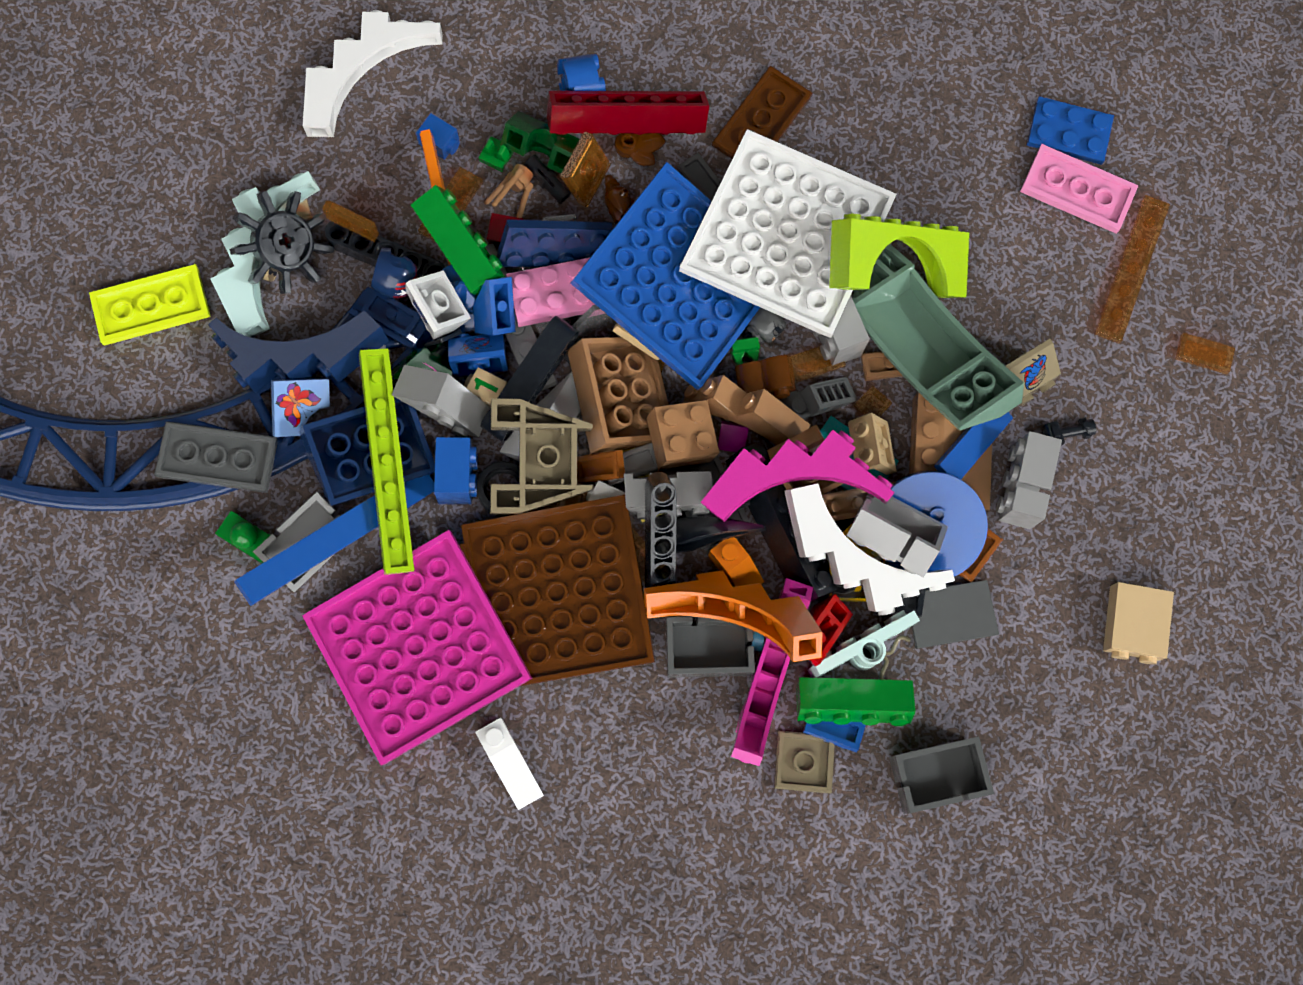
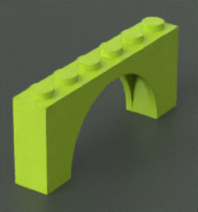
(860, 242)

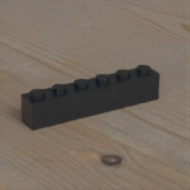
(772, 511)

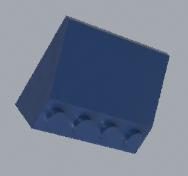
(342, 457)

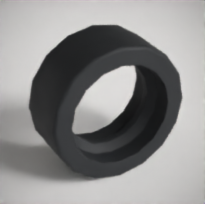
(489, 472)

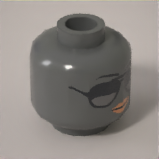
(766, 325)

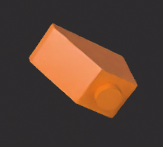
(735, 563)

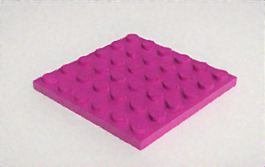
(416, 648)

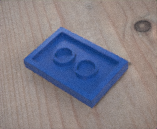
(1070, 130)

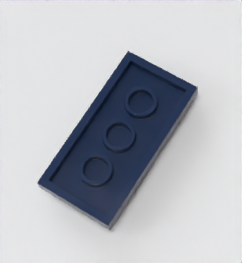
(549, 242)

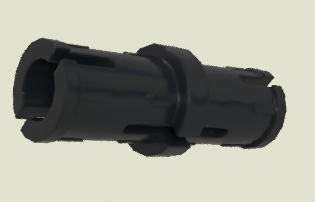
(559, 191)

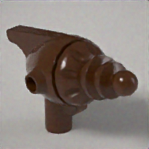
(616, 198)

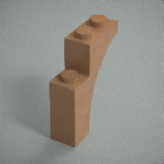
(753, 410)

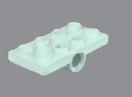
(871, 639)

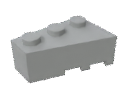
(689, 486)

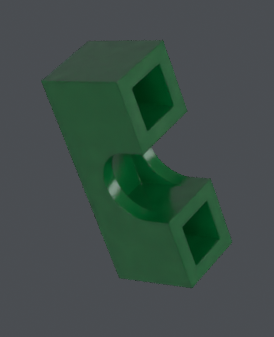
(529, 134)

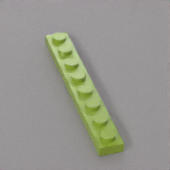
(386, 461)

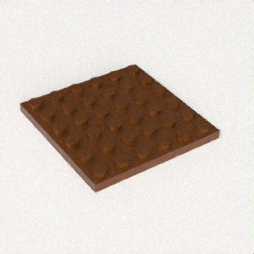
(565, 587)

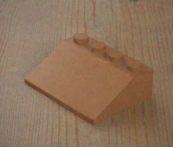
(616, 391)
(933, 436)

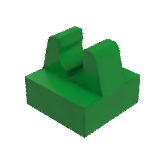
(495, 155)
(745, 348)

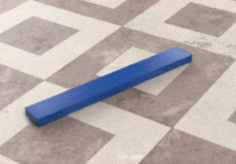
(321, 544)

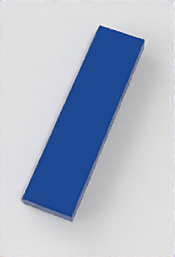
(971, 446)

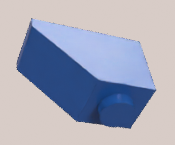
(495, 307)

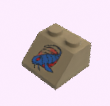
(1036, 369)

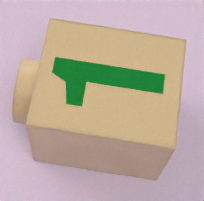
(485, 385)

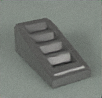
(814, 402)

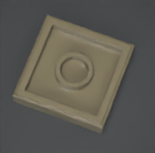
(803, 763)

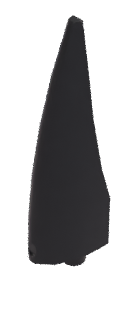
(701, 531)

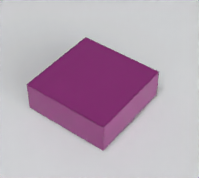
(732, 436)

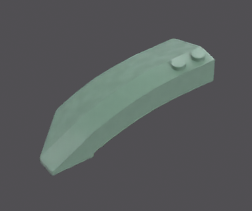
(933, 346)

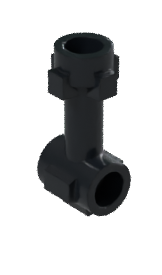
(1084, 427)

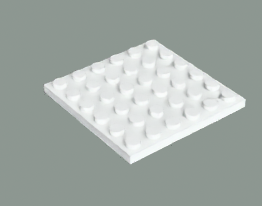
(772, 231)

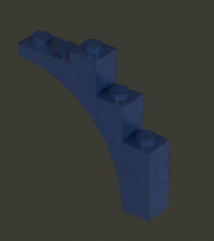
(330, 353)

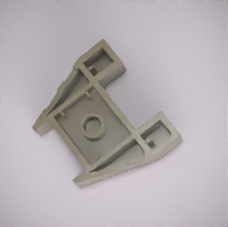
(545, 456)

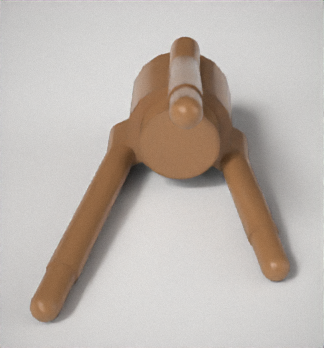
(517, 180)

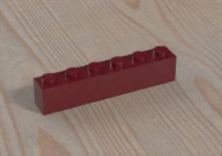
(627, 112)

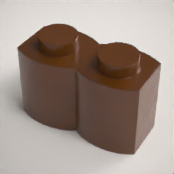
(772, 374)

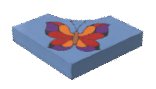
(295, 402)

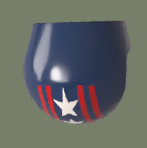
(392, 274)

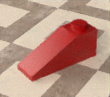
(831, 618)

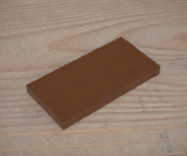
(765, 110)

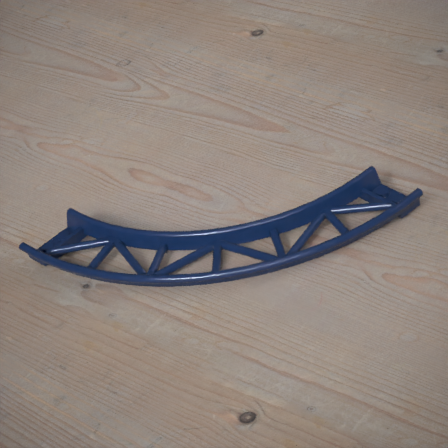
(399, 323)

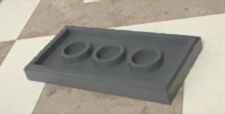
(216, 457)

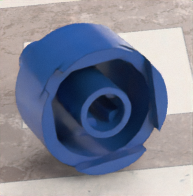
(580, 73)

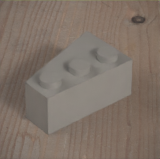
(442, 399)

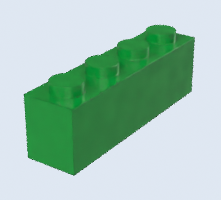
(456, 238)
(855, 701)

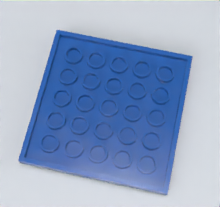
(640, 284)

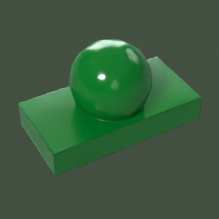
(242, 534)

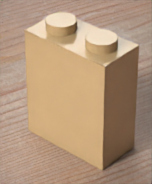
(1138, 622)

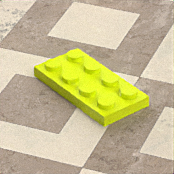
(149, 304)

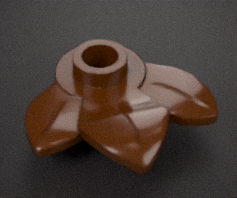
(641, 147)

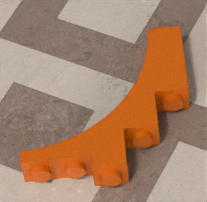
(712, 596)

